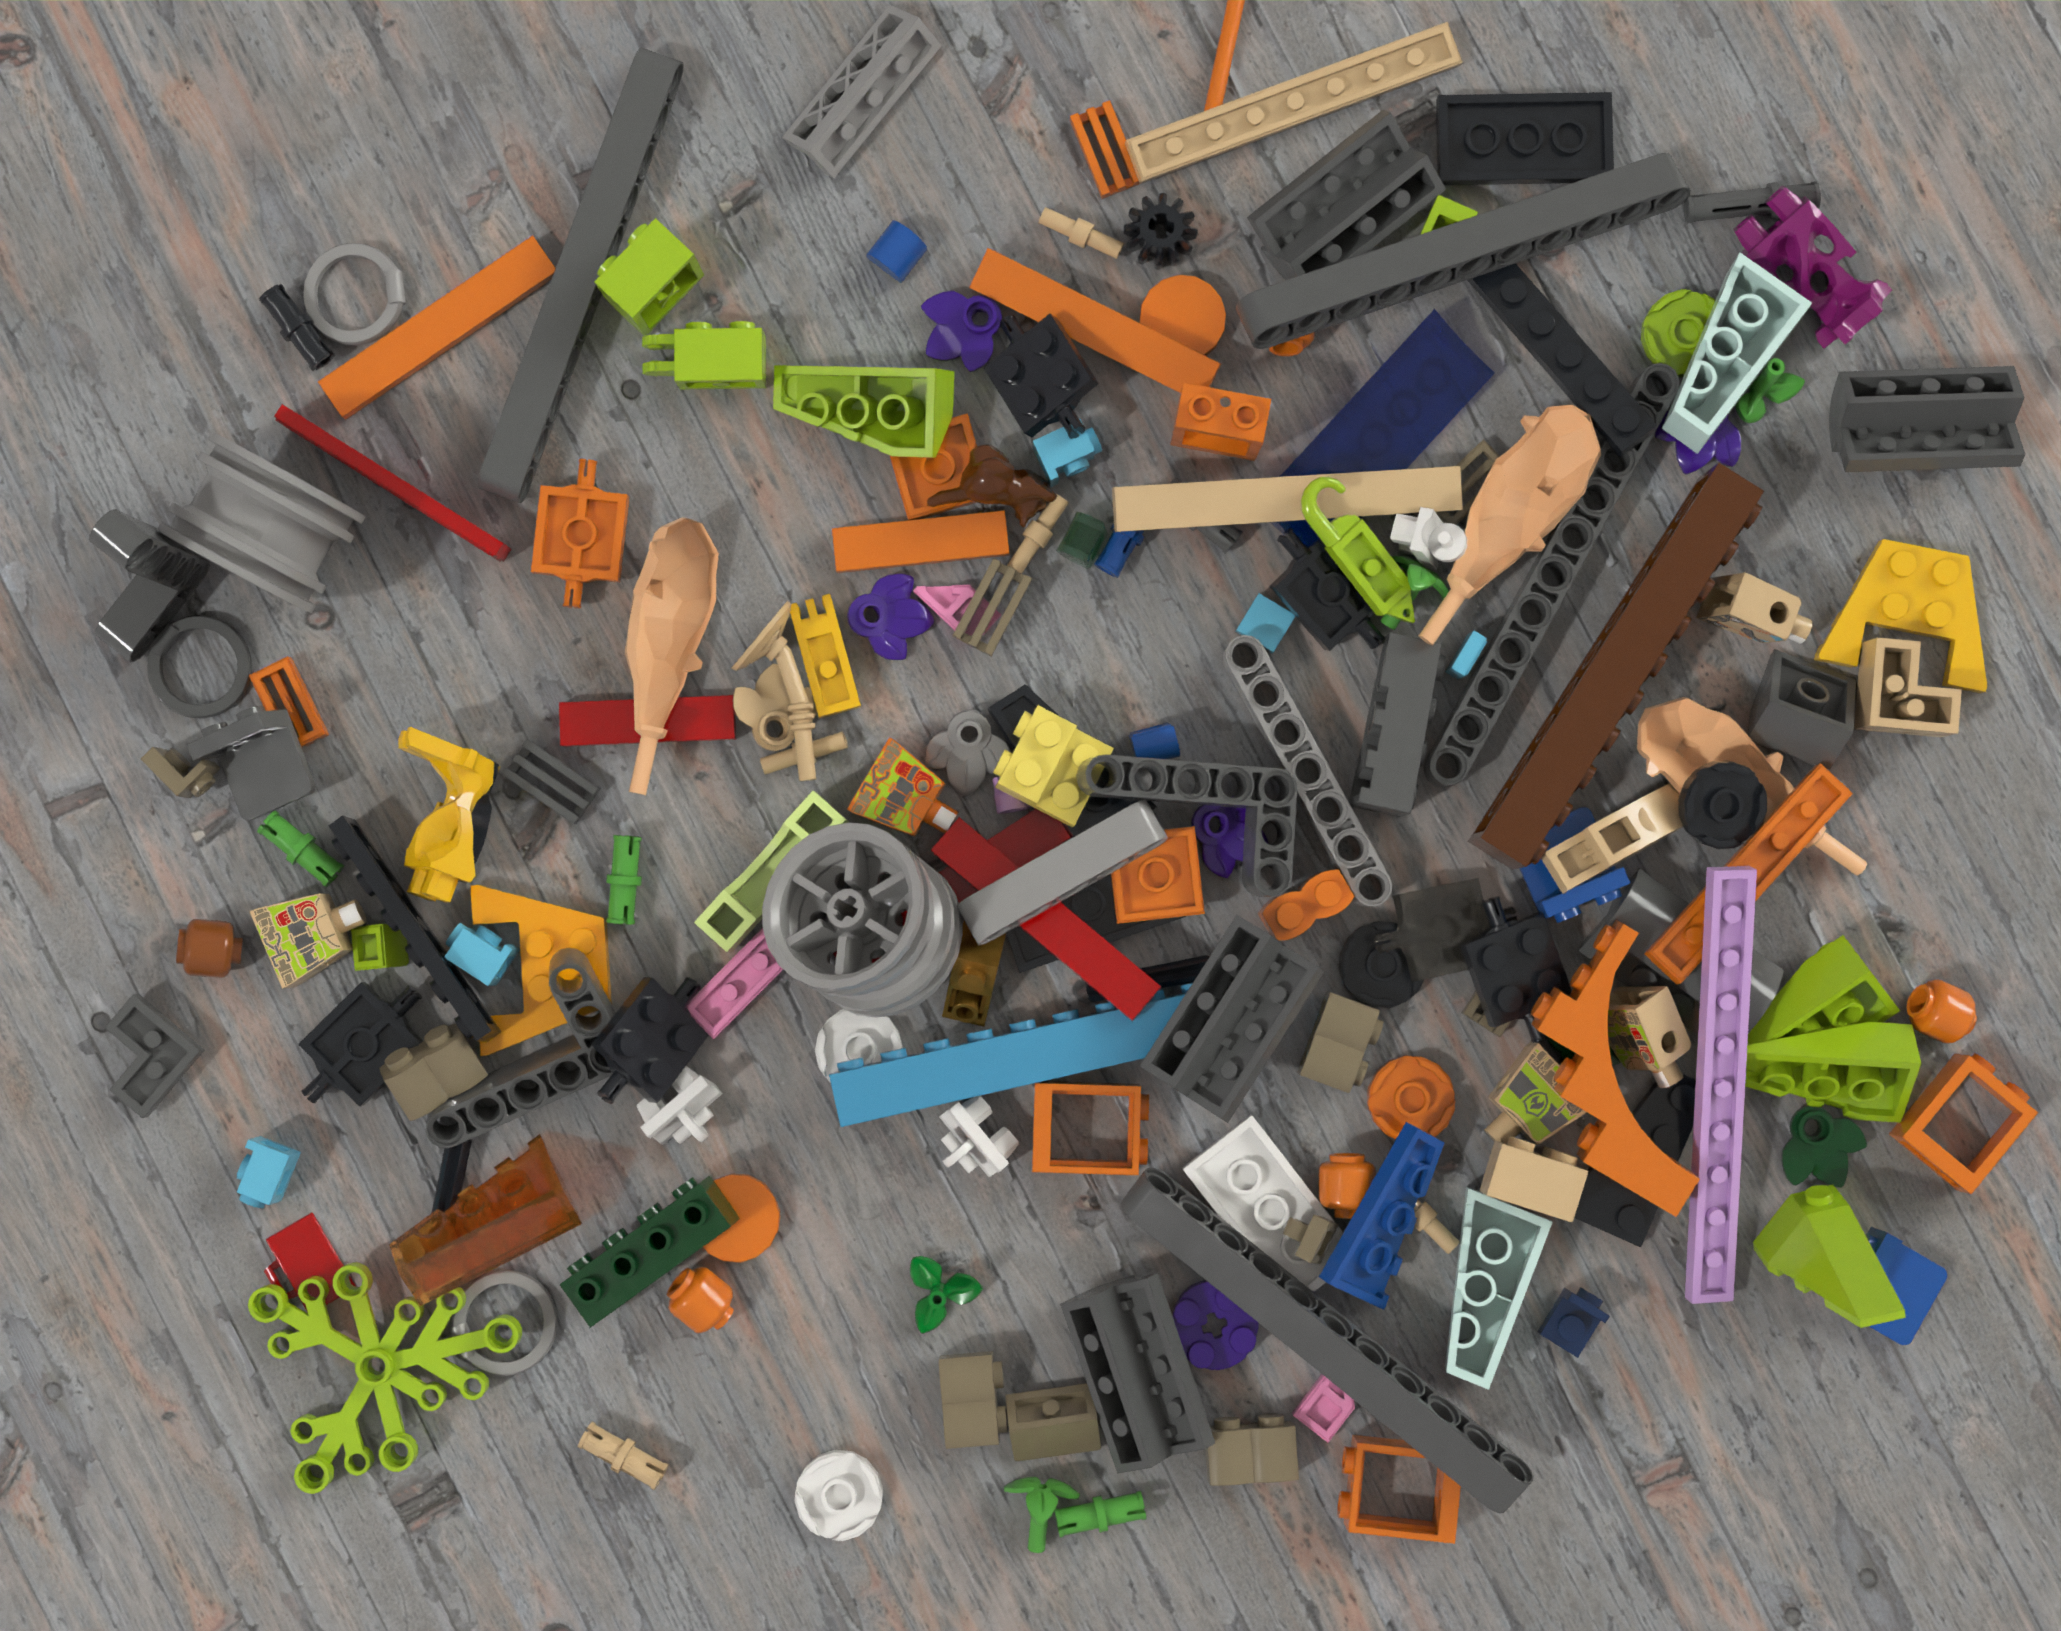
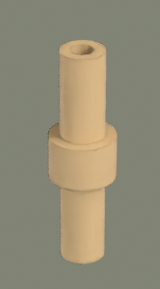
(1081, 233)
(1037, 534)
(788, 757)
(1433, 1227)

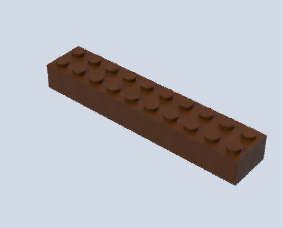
(1616, 667)

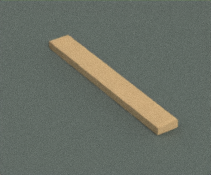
(1293, 102)
(1280, 498)

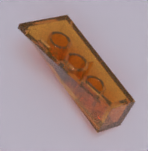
(487, 1225)

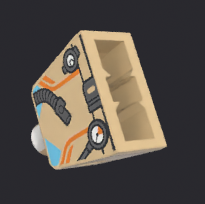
(1754, 610)

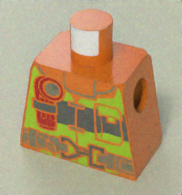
(902, 793)

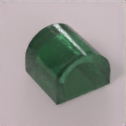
(1083, 540)

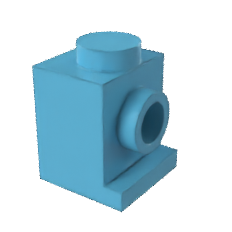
(1061, 454)
(480, 953)
(265, 1172)

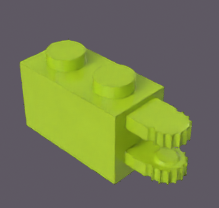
(711, 356)

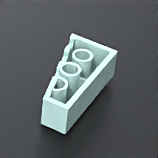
(1738, 340)
(1492, 1275)

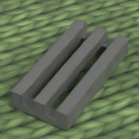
(520, 760)

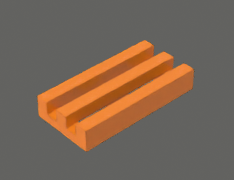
(1092, 115)
(287, 663)

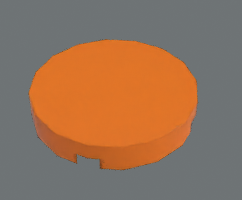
(1185, 312)
(1411, 1092)
(757, 1222)

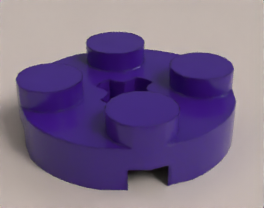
(1203, 1348)

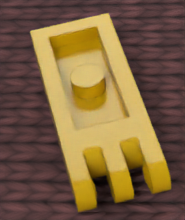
(825, 658)

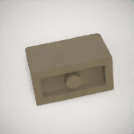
(1052, 1422)

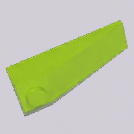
(882, 407)
(1824, 994)
(1853, 1067)
(1827, 1252)

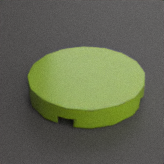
(1674, 328)

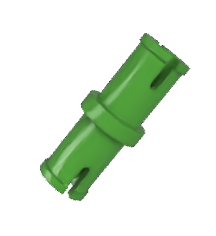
(300, 848)
(623, 879)
(1100, 1514)

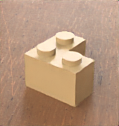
(1891, 697)
(1534, 1180)

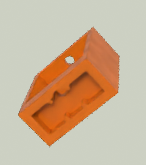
(1209, 427)
(1911, 1136)
(1136, 1147)
(1446, 1497)

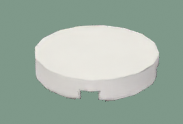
(871, 1038)
(839, 1495)

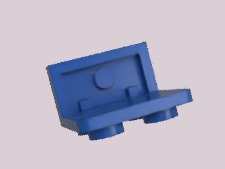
(1544, 889)
(1913, 1279)

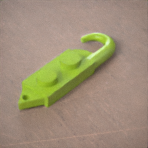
(1359, 555)

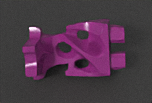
(1790, 241)

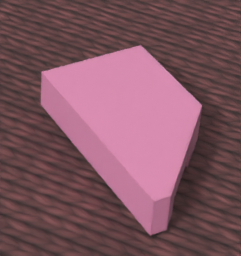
(951, 604)
(1324, 1408)

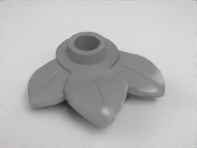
(963, 758)

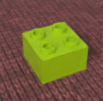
(648, 276)

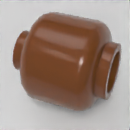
(208, 948)

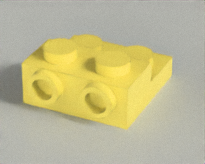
(1046, 765)

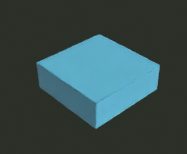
(1266, 622)
(1466, 655)

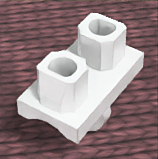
(1428, 538)
(684, 1113)
(973, 1144)

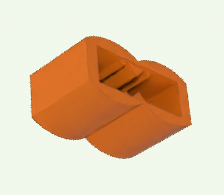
(1315, 898)

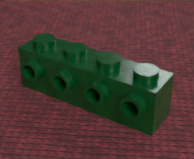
(649, 1251)

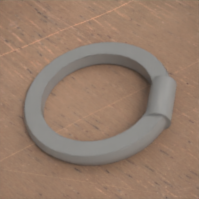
(394, 288)
(548, 1308)

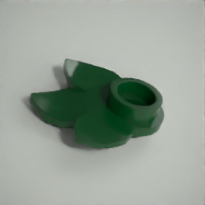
(1824, 1151)

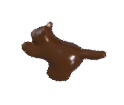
(993, 480)

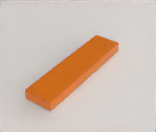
(920, 541)

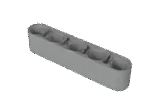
(1062, 872)

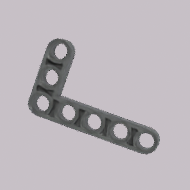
(162, 584)
(1209, 792)
(538, 1066)

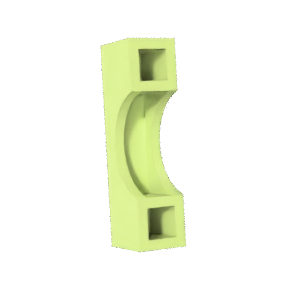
(740, 904)

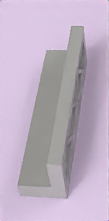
(867, 91)

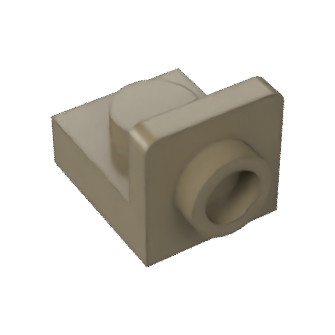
(172, 770)

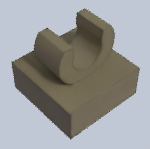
(1313, 1237)

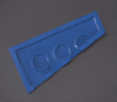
(1374, 1235)

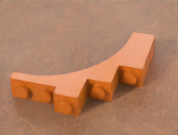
(1616, 1140)

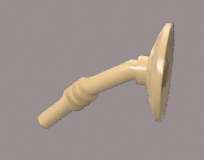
(772, 645)

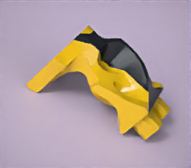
(455, 832)

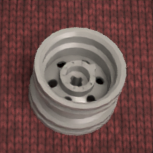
(261, 523)
(862, 920)

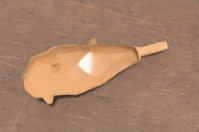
(1514, 511)
(665, 628)
(1686, 735)

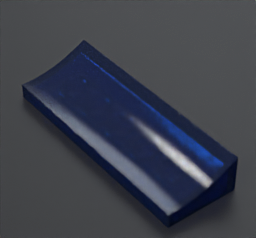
(1395, 410)

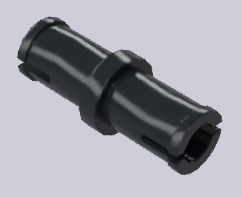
(296, 327)

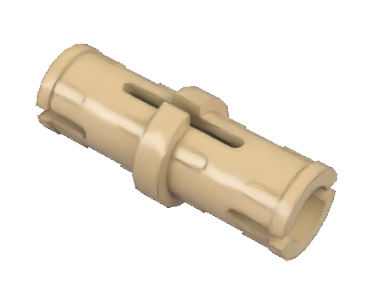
(623, 1455)

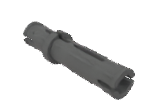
(1743, 202)

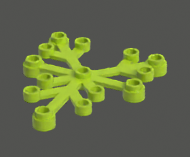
(427, 1352)

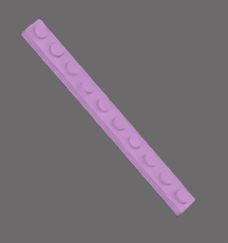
(1720, 1082)

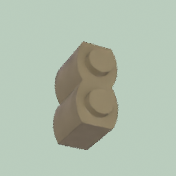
(1339, 1042)
(432, 1071)
(970, 1399)
(1252, 1451)

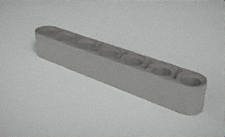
(1306, 749)

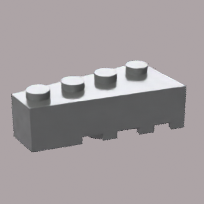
(1397, 726)

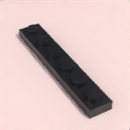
(1565, 357)
(402, 915)

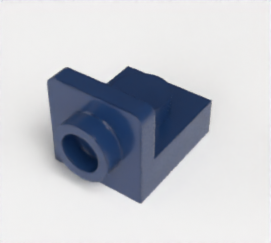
(1573, 1320)

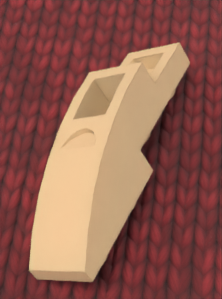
(1614, 838)

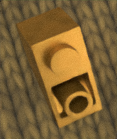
(973, 979)

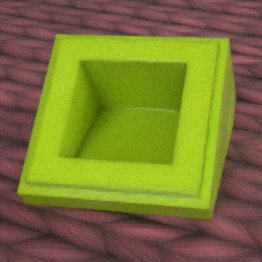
(378, 947)

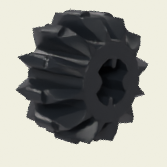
(1174, 223)

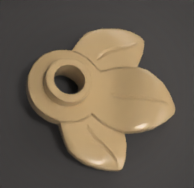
(767, 704)

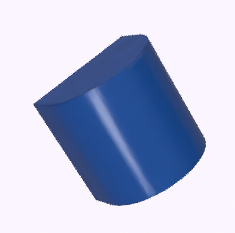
(897, 251)
(1155, 742)

